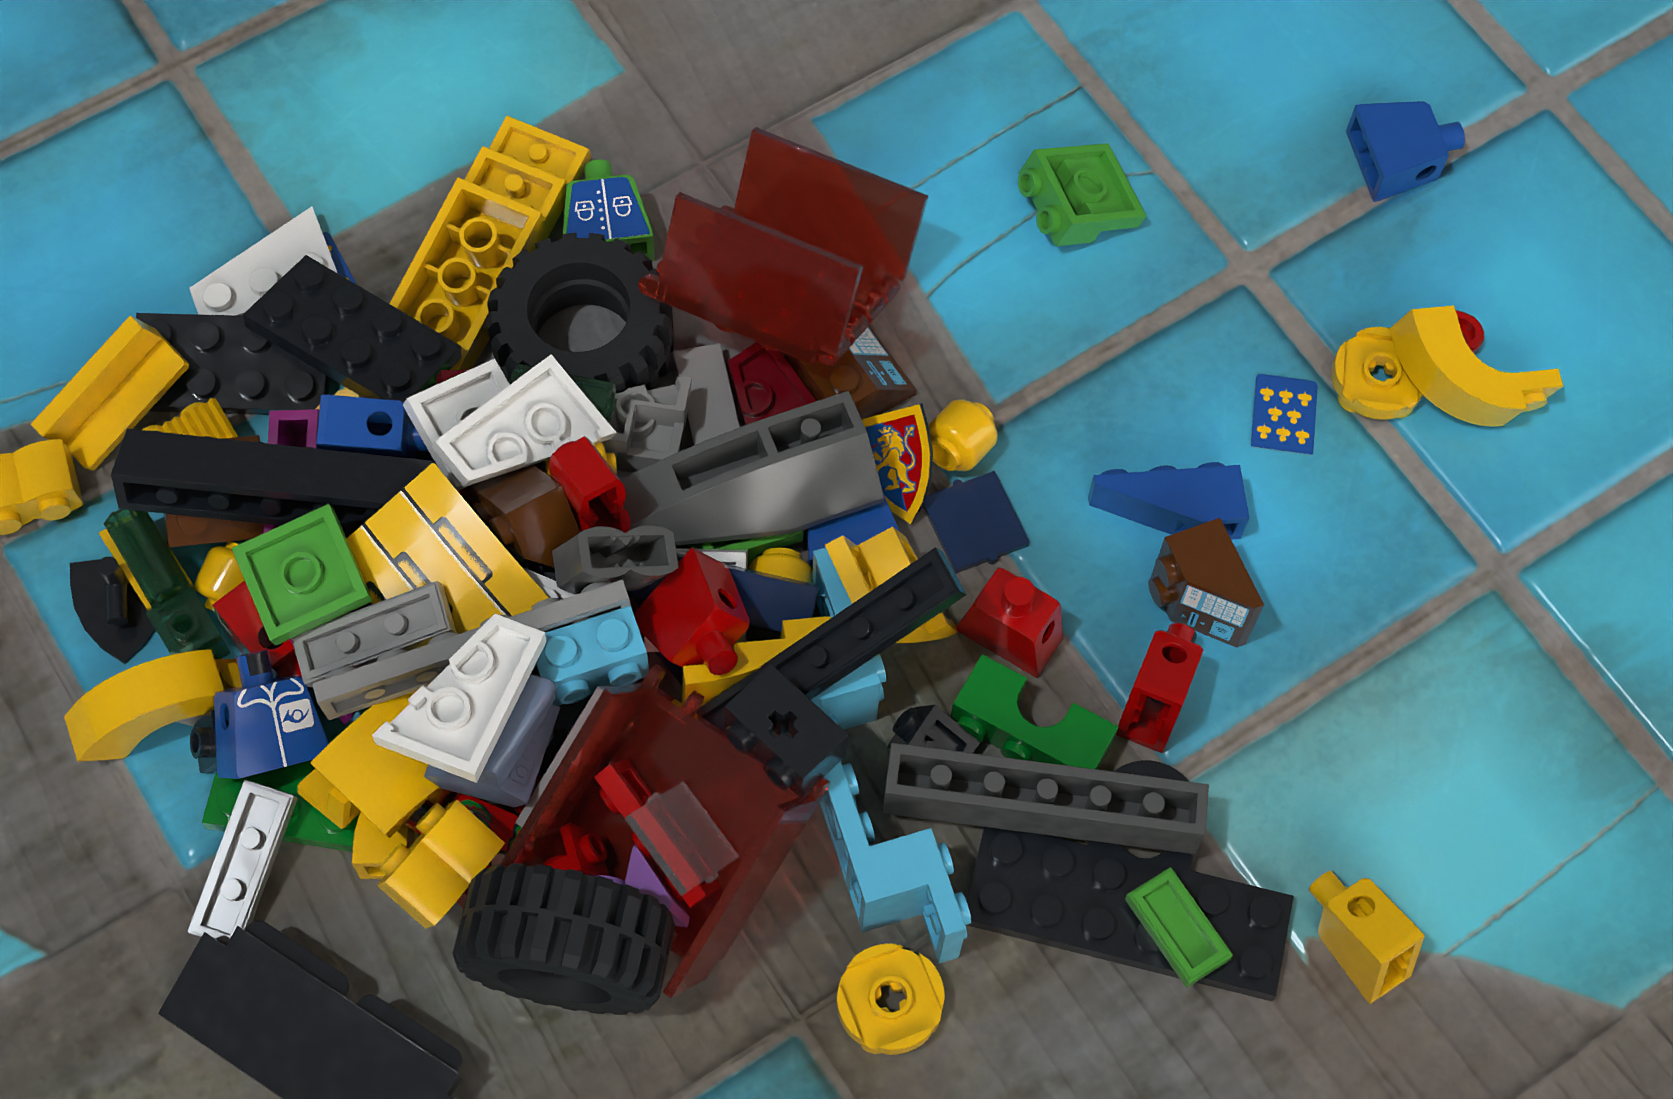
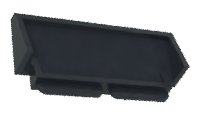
(294, 1031)

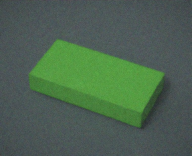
(1178, 927)

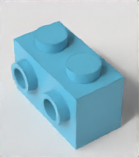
(593, 654)

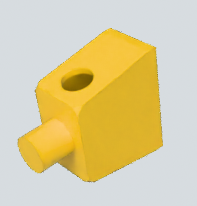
(1366, 934)

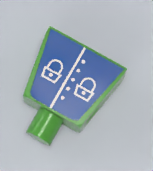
(608, 207)

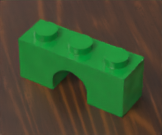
(991, 713)

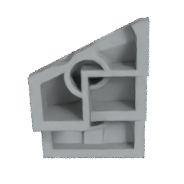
(648, 425)

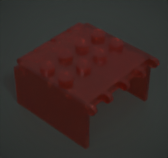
(797, 257)
(666, 747)

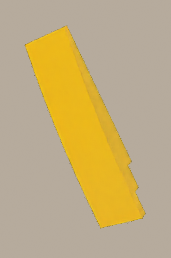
(485, 221)

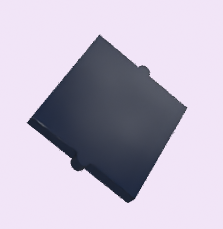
(975, 522)

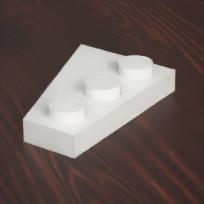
(253, 272)
(521, 426)
(469, 702)

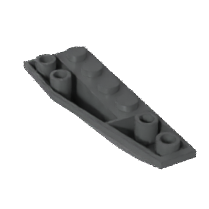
(761, 477)

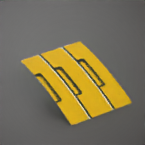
(436, 536)

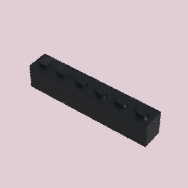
(253, 479)

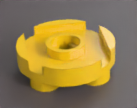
(1360, 390)
(877, 1027)

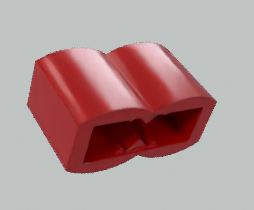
(589, 486)

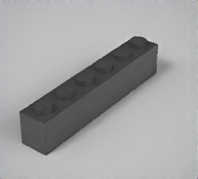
(1046, 798)

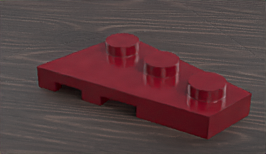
(766, 383)

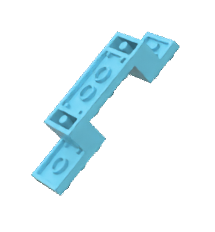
(898, 875)

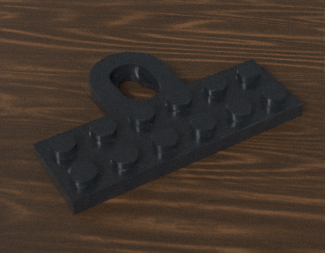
(1077, 893)

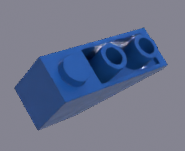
(1174, 497)

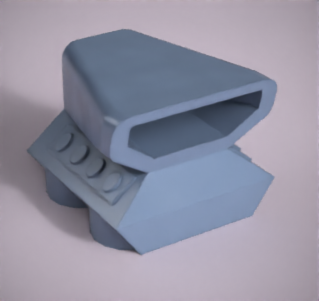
(518, 754)

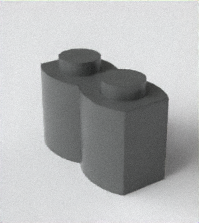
(613, 555)

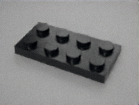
(350, 334)
(234, 367)

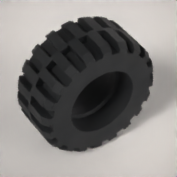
(581, 274)
(564, 939)

